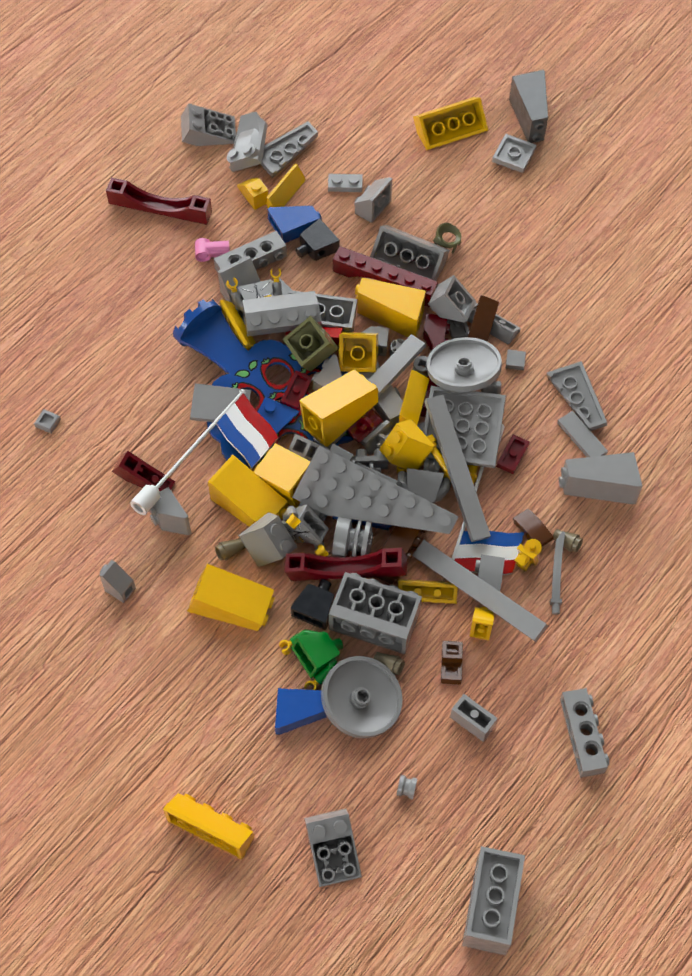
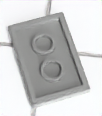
(211, 401)

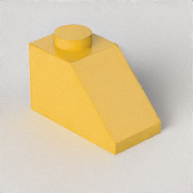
(254, 192)
(482, 623)

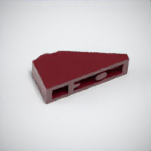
(139, 472)

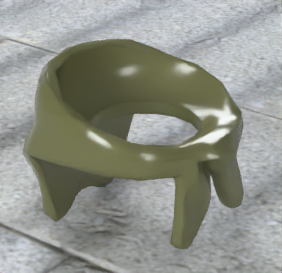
(447, 227)

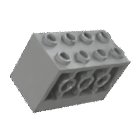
(374, 612)
(493, 901)

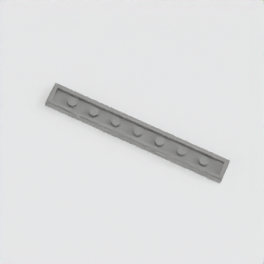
(392, 368)
(457, 468)
(480, 591)

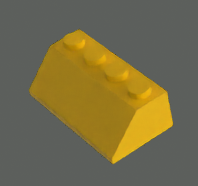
(451, 123)
(209, 825)

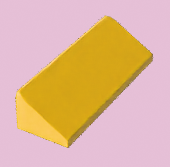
(286, 187)
(236, 324)
(414, 397)
(431, 590)

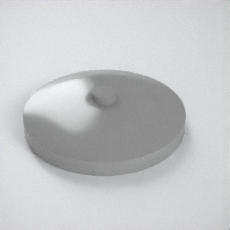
(464, 364)
(361, 697)

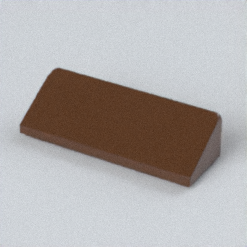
(483, 318)

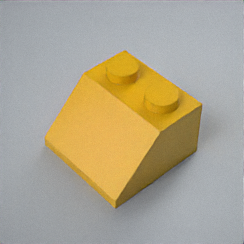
(358, 352)
(407, 445)

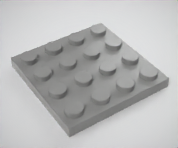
(476, 422)

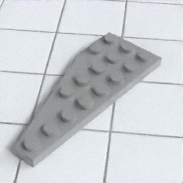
(355, 493)

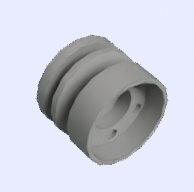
(351, 538)

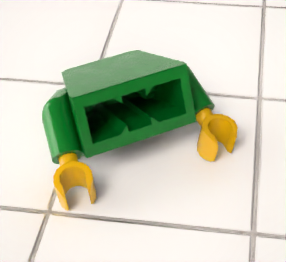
(315, 652)

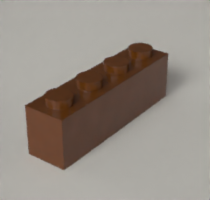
(403, 538)

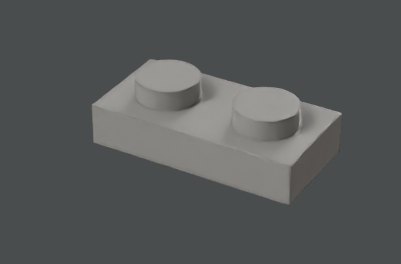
(345, 182)

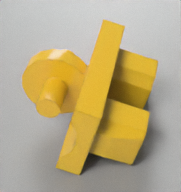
(528, 554)

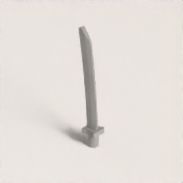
(556, 601)

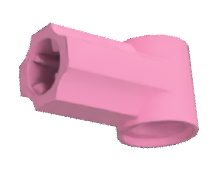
(205, 249)

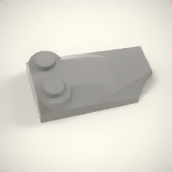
(248, 142)

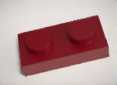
(296, 390)
(513, 454)

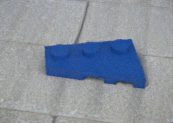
(277, 414)

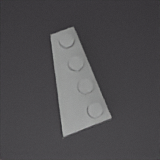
(287, 147)
(578, 392)

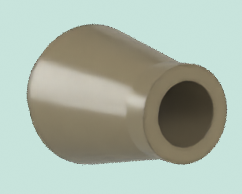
(572, 541)
(229, 548)
(393, 662)

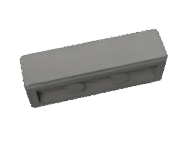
(501, 327)

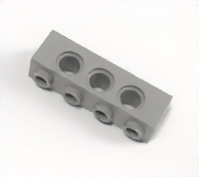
(262, 251)
(587, 764)

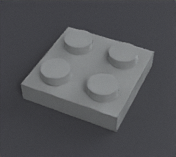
(514, 153)

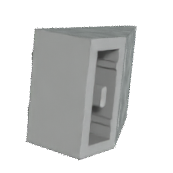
(207, 127)
(333, 847)

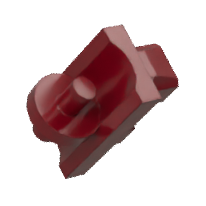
(364, 426)

